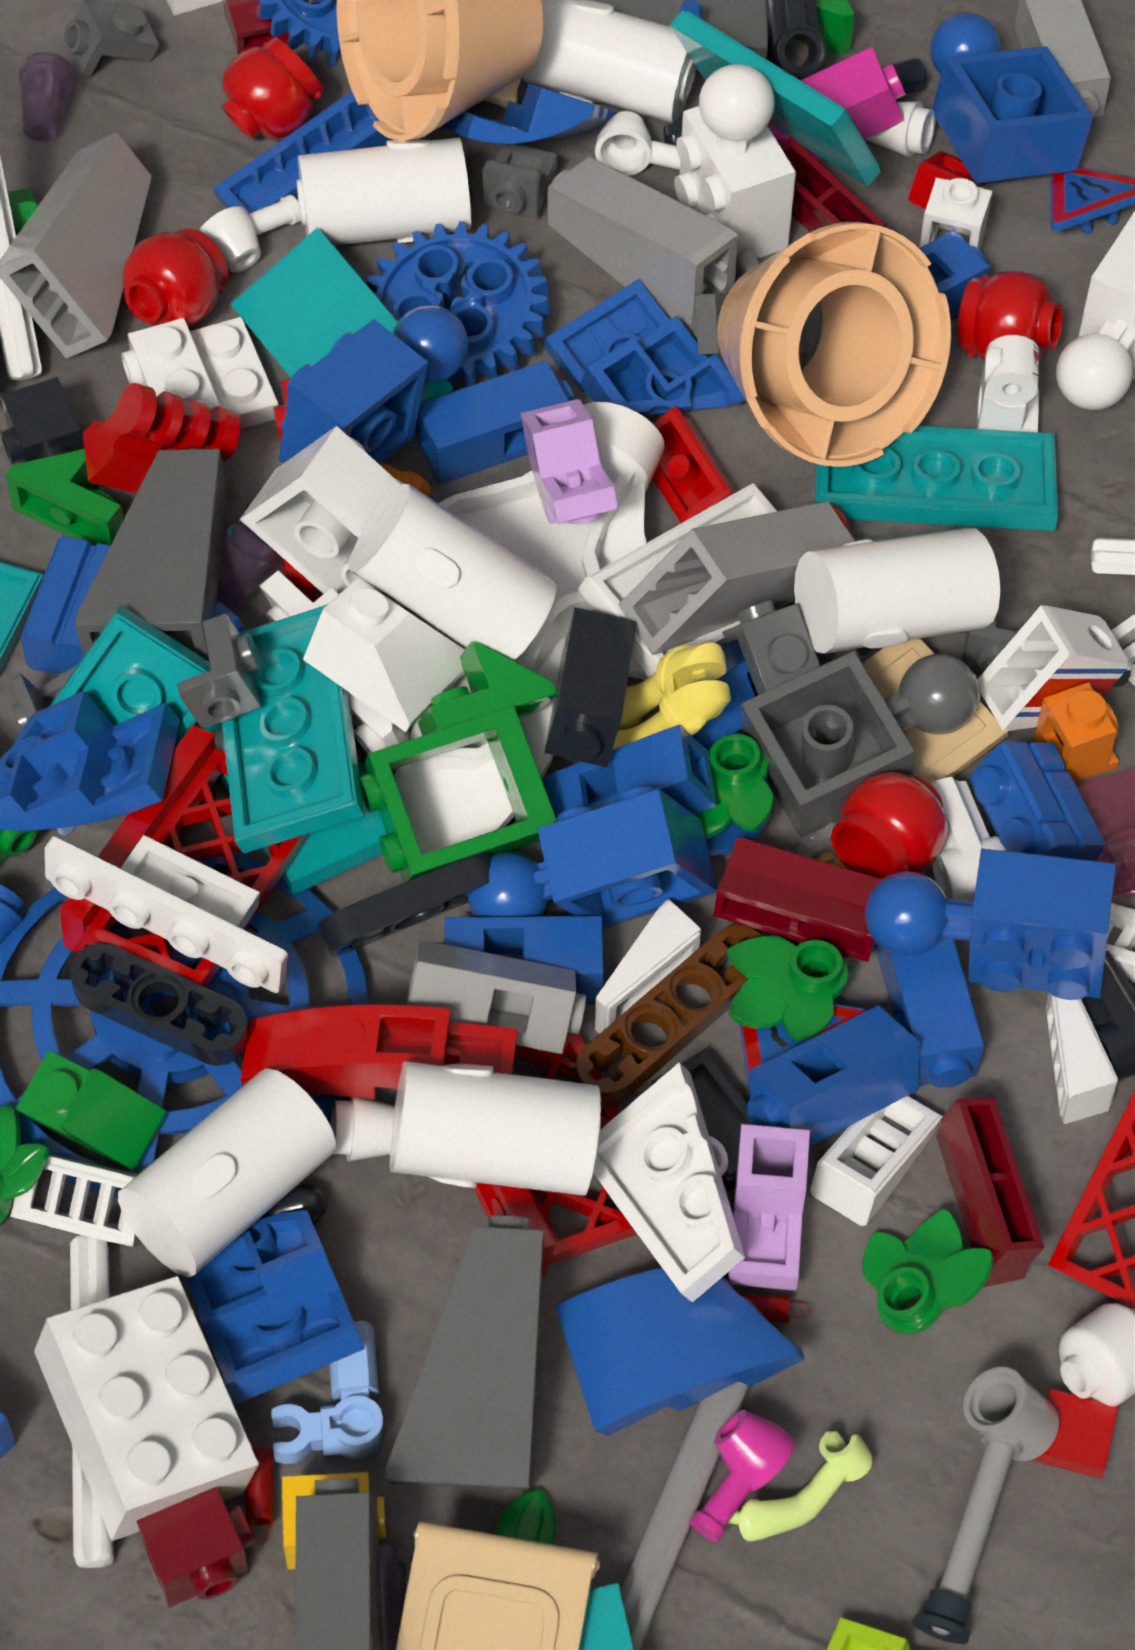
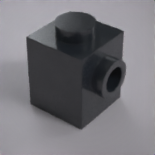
(39, 423)

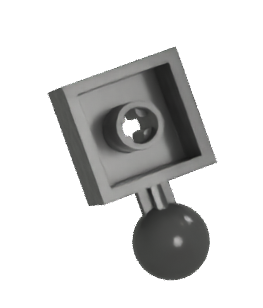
(837, 730)

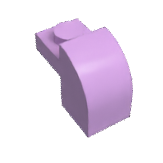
(567, 463)
(770, 1205)

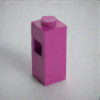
(863, 90)

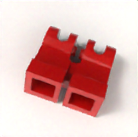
(128, 441)

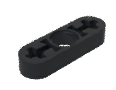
(404, 904)
(149, 978)

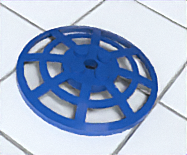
(143, 1056)

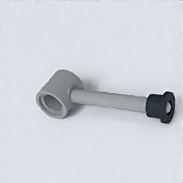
(1014, 1426)

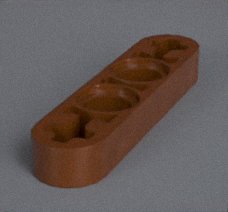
(665, 1010)

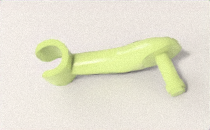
(772, 1517)

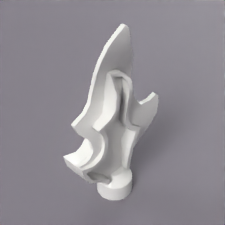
(461, 789)

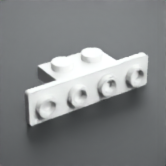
(176, 899)

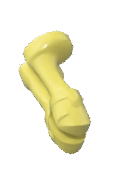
(682, 688)

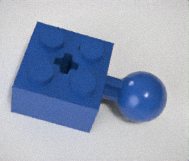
(1005, 109)
(373, 382)
(605, 863)
(1030, 923)

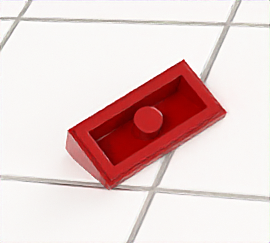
(689, 469)

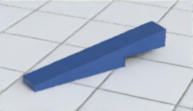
(275, 171)

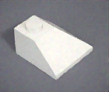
(383, 653)

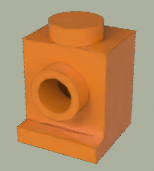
(1085, 727)

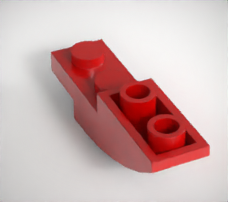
(364, 1046)

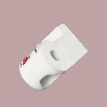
(1009, 386)

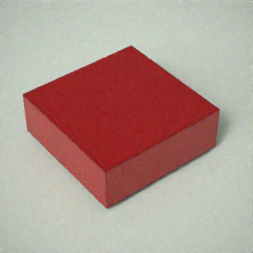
(1082, 1434)

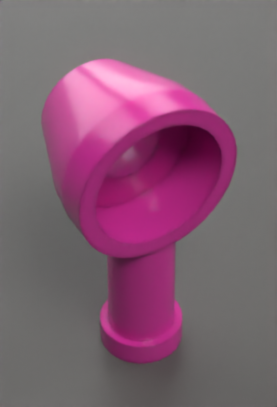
(753, 1455)

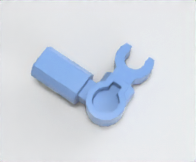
(345, 1429)

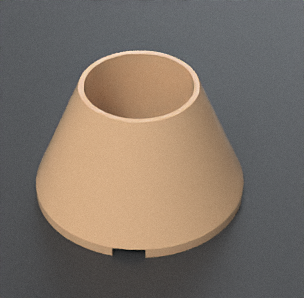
(434, 57)
(877, 348)

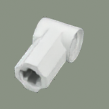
(959, 860)

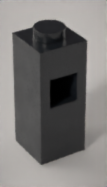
(590, 687)

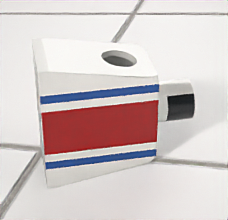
(1049, 656)

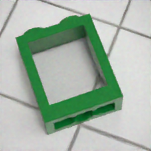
(516, 770)

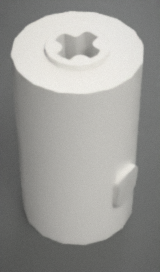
(612, 59)
(384, 191)
(452, 574)
(897, 589)
(494, 1128)
(227, 1172)

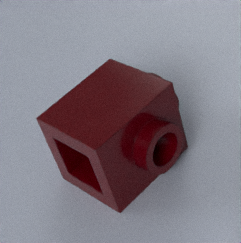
(196, 1547)

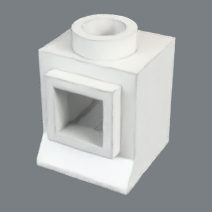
(956, 206)

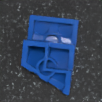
(540, 117)
(640, 358)
(82, 769)
(273, 1306)
(653, 1349)

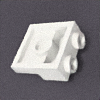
(204, 365)

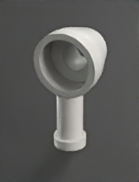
(629, 148)
(237, 231)

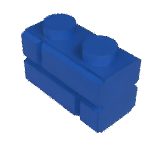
(50, 630)
(1035, 802)

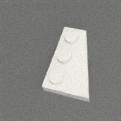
(669, 1185)

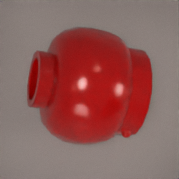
(269, 91)
(174, 277)
(1008, 306)
(890, 826)

